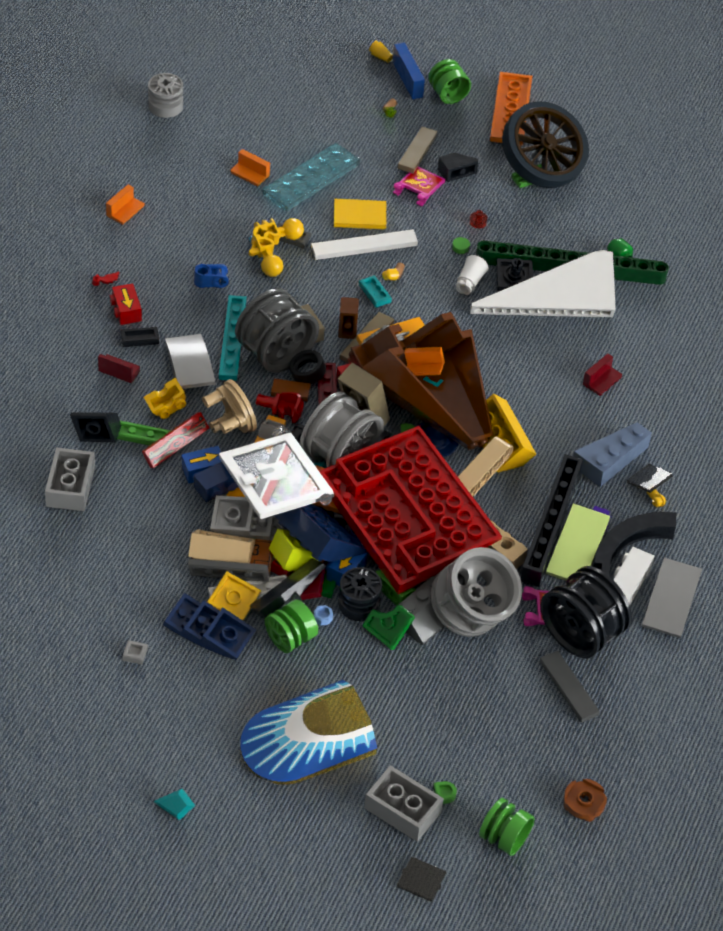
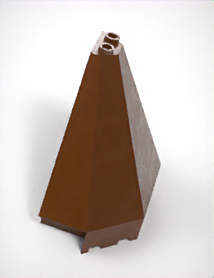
(455, 406)

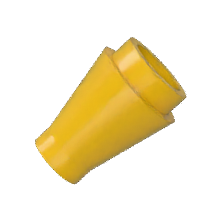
(380, 51)

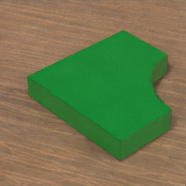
(389, 626)

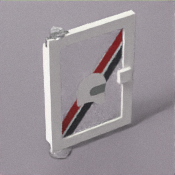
(276, 475)

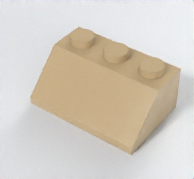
(220, 547)

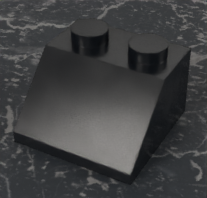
(96, 426)

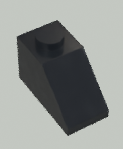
(456, 166)

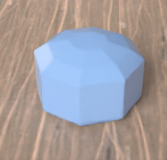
(323, 615)

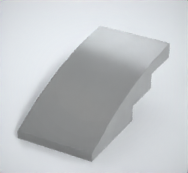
(190, 361)
(238, 518)
(672, 597)

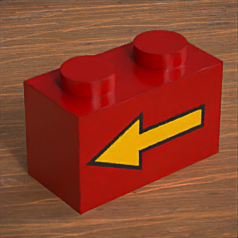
(126, 304)

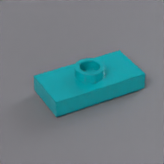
(375, 291)

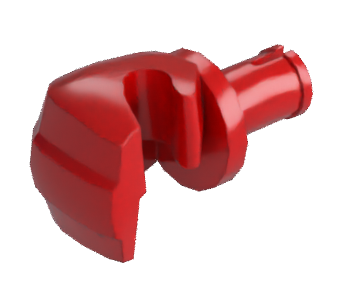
(283, 404)

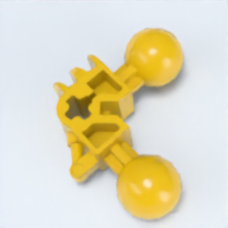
(268, 235)

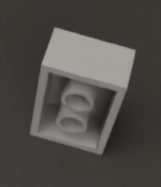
(70, 479)
(403, 803)

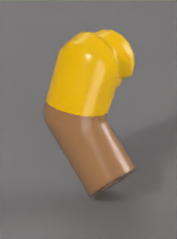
(394, 274)

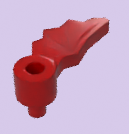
(108, 278)

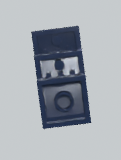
(209, 627)

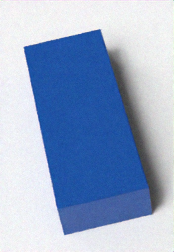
(408, 70)

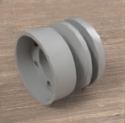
(165, 95)

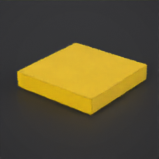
(234, 595)

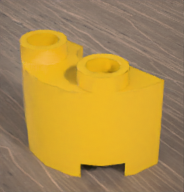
(167, 400)

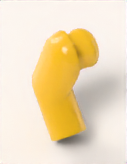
(657, 499)

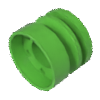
(449, 81)
(291, 626)
(504, 825)

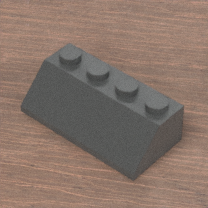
(419, 604)

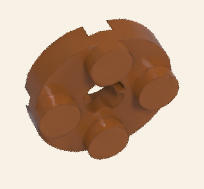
(581, 809)

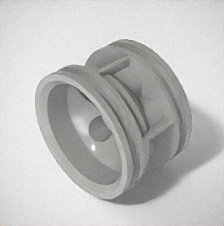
(456, 603)

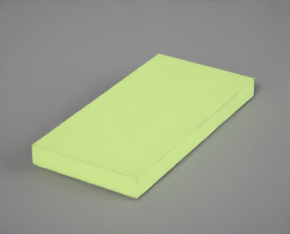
(577, 541)

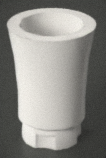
(472, 272)

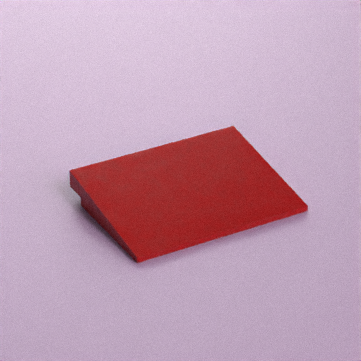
(408, 507)

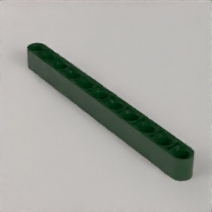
(549, 258)

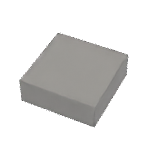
(135, 652)

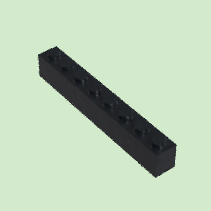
(551, 520)

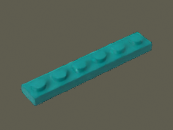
(231, 347)

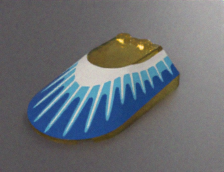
(308, 735)

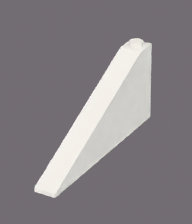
(572, 289)

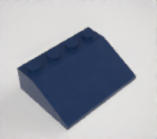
(320, 533)

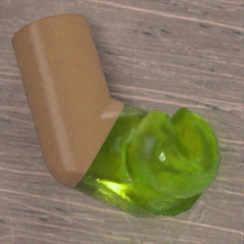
(388, 108)

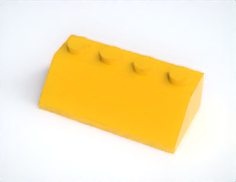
(509, 429)

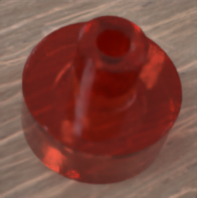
(478, 219)

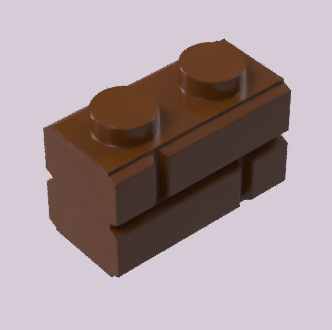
(348, 318)

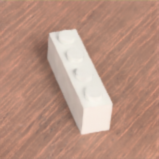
(633, 572)

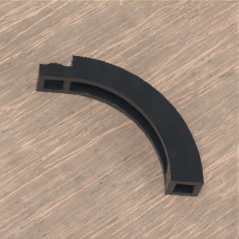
(635, 529)

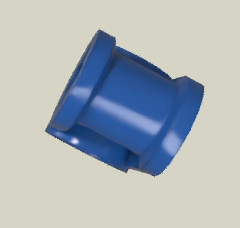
(209, 274)

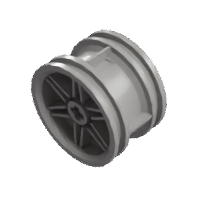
(339, 429)

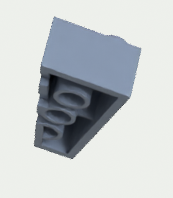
(612, 453)

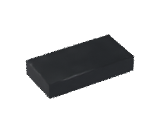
(139, 336)

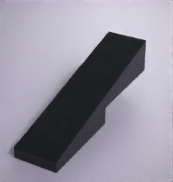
(295, 583)

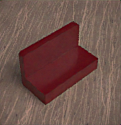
(118, 368)
(601, 375)

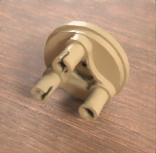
(237, 409)

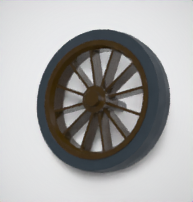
(545, 144)

